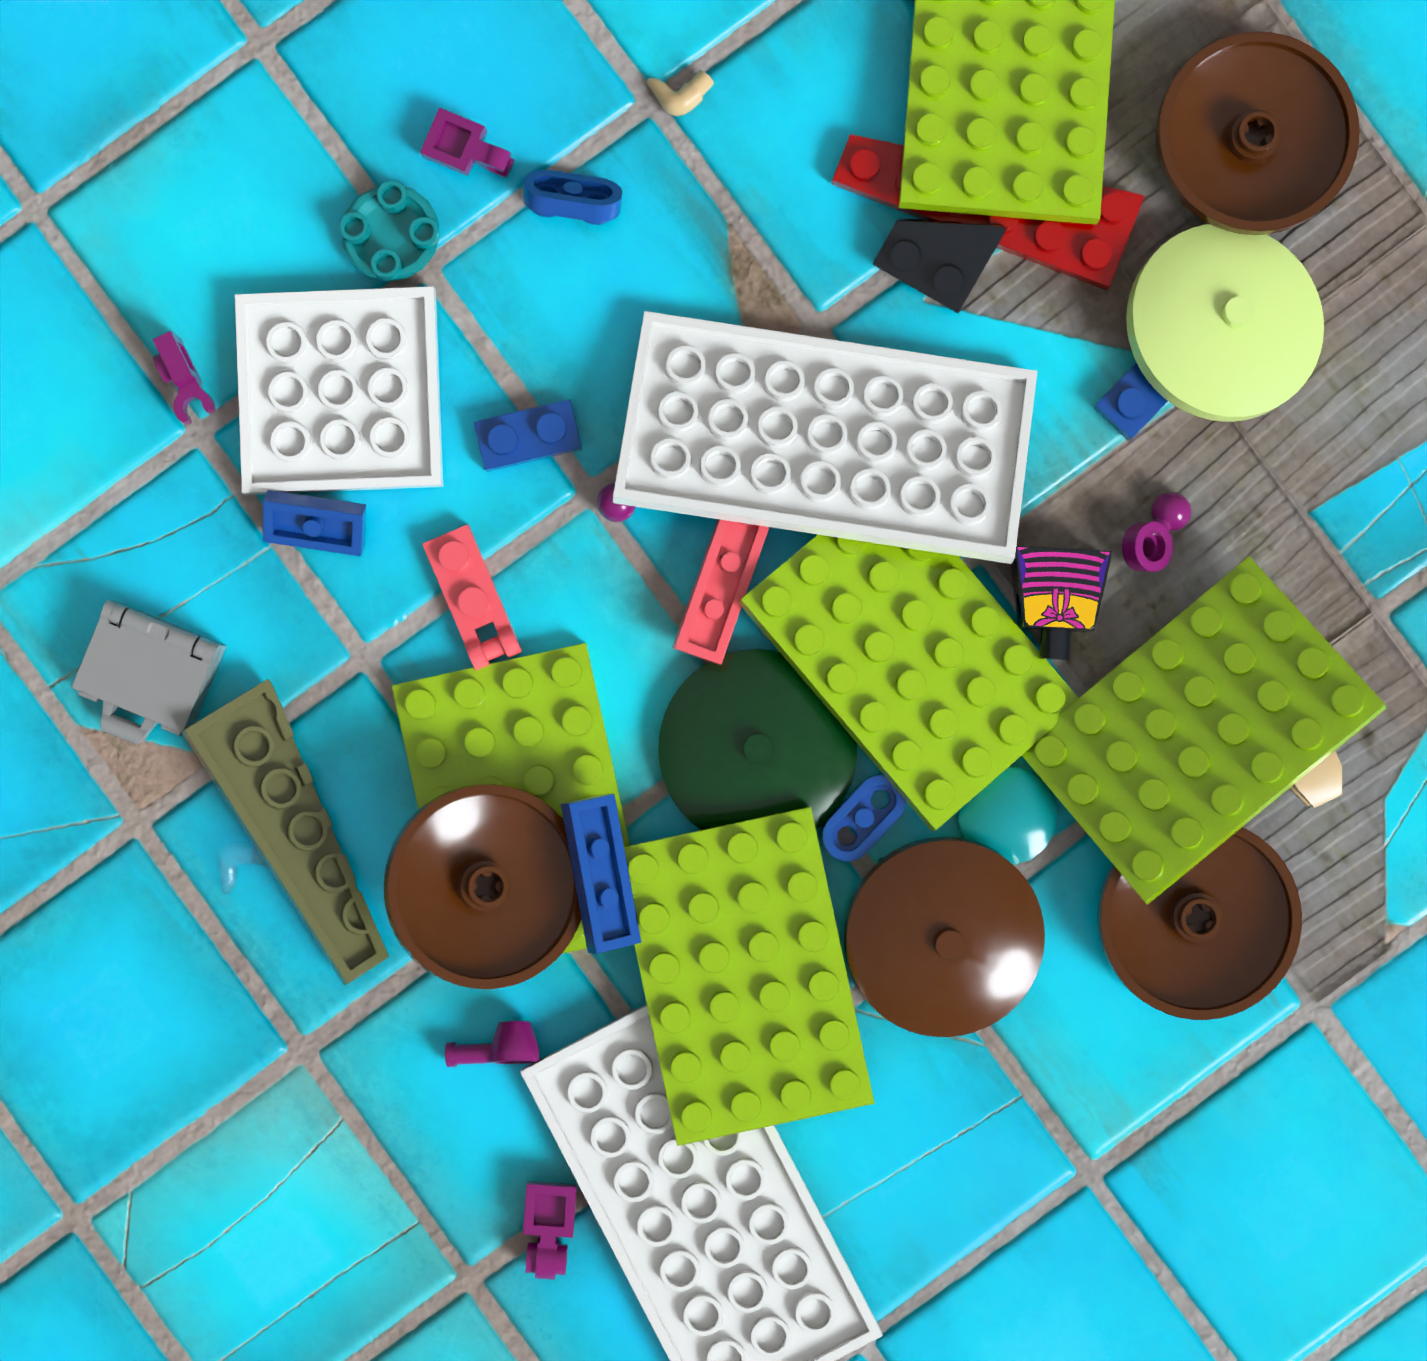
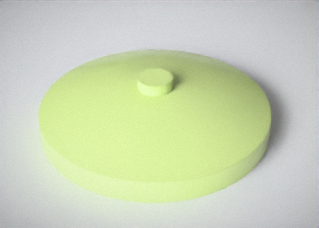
(1224, 323)

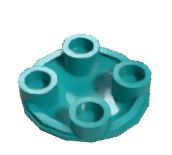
(390, 232)
(1011, 816)

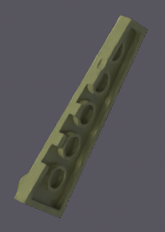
(271, 793)

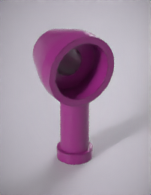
(512, 1044)

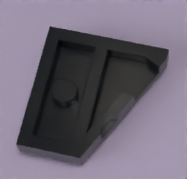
(939, 256)

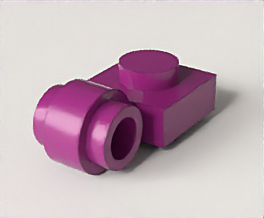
(548, 1215)

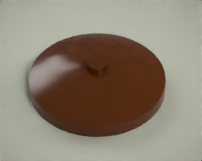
(1257, 133)
(482, 887)
(944, 937)
(1211, 937)

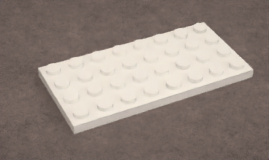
(826, 437)
(705, 1230)

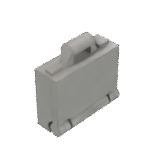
(147, 671)

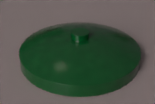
(752, 743)

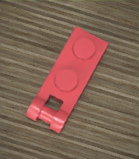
(471, 595)

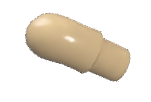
(684, 100)

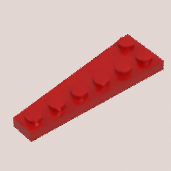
(1074, 249)

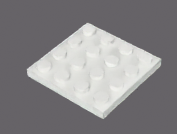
(339, 390)

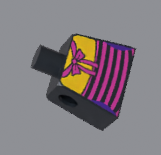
(1058, 593)

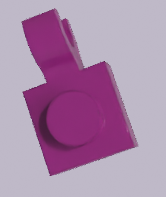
(460, 144)
(176, 366)

